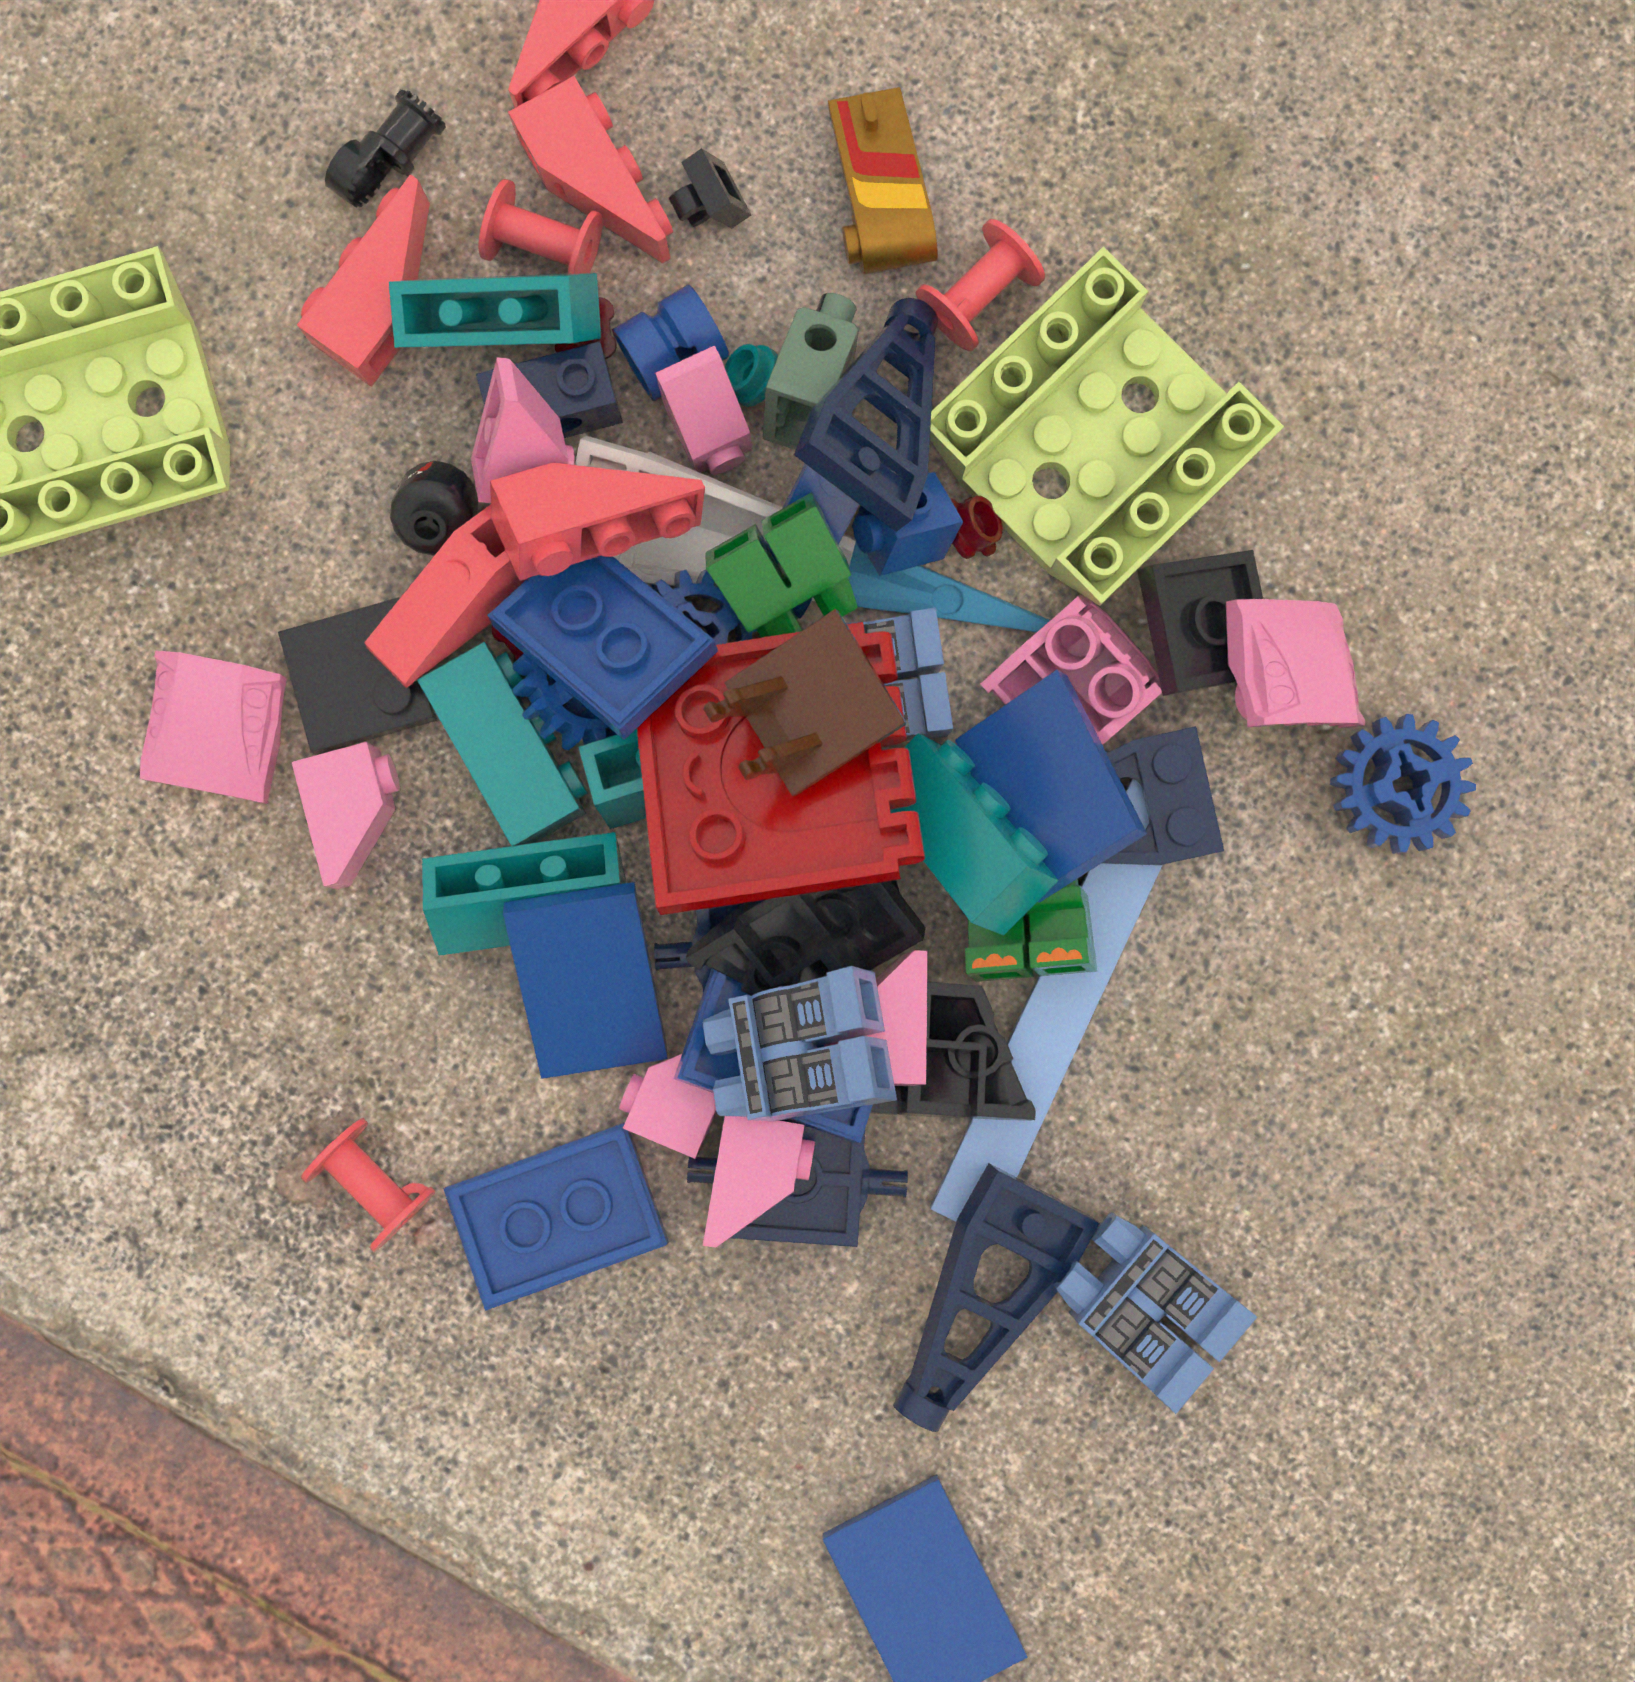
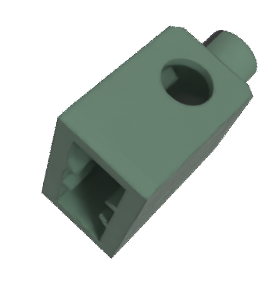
(810, 362)

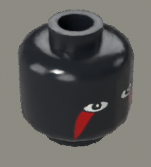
(432, 505)

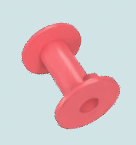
(537, 233)
(1004, 262)
(368, 1183)

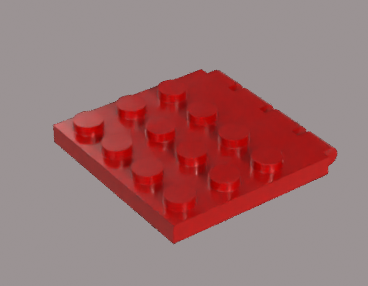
(751, 840)

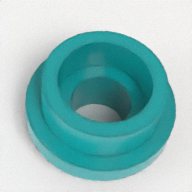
(750, 371)

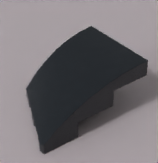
(808, 935)
(965, 1063)

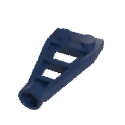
(853, 456)
(1175, 797)
(1023, 1221)

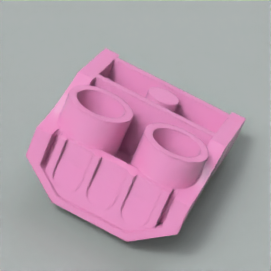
(1097, 657)
(1291, 663)
(213, 726)

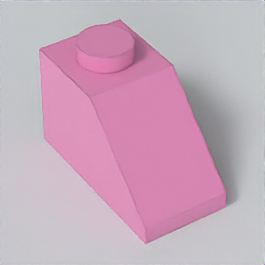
(705, 412)
(515, 430)
(346, 807)
(904, 1014)
(668, 1109)
(754, 1173)

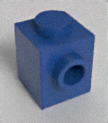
(919, 541)

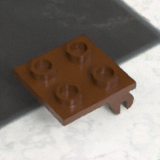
(810, 705)

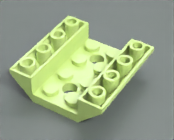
(76, 363)
(1058, 405)

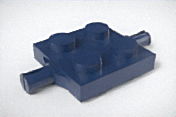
(828, 1204)

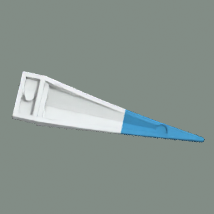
(731, 511)

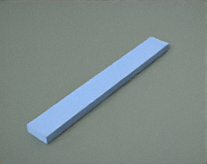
(1052, 1027)

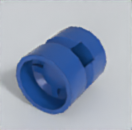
(670, 336)

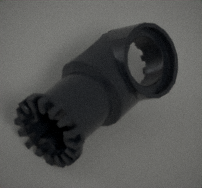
(363, 165)

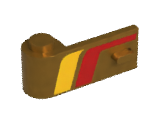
(884, 183)

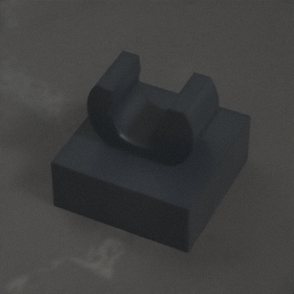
(710, 193)

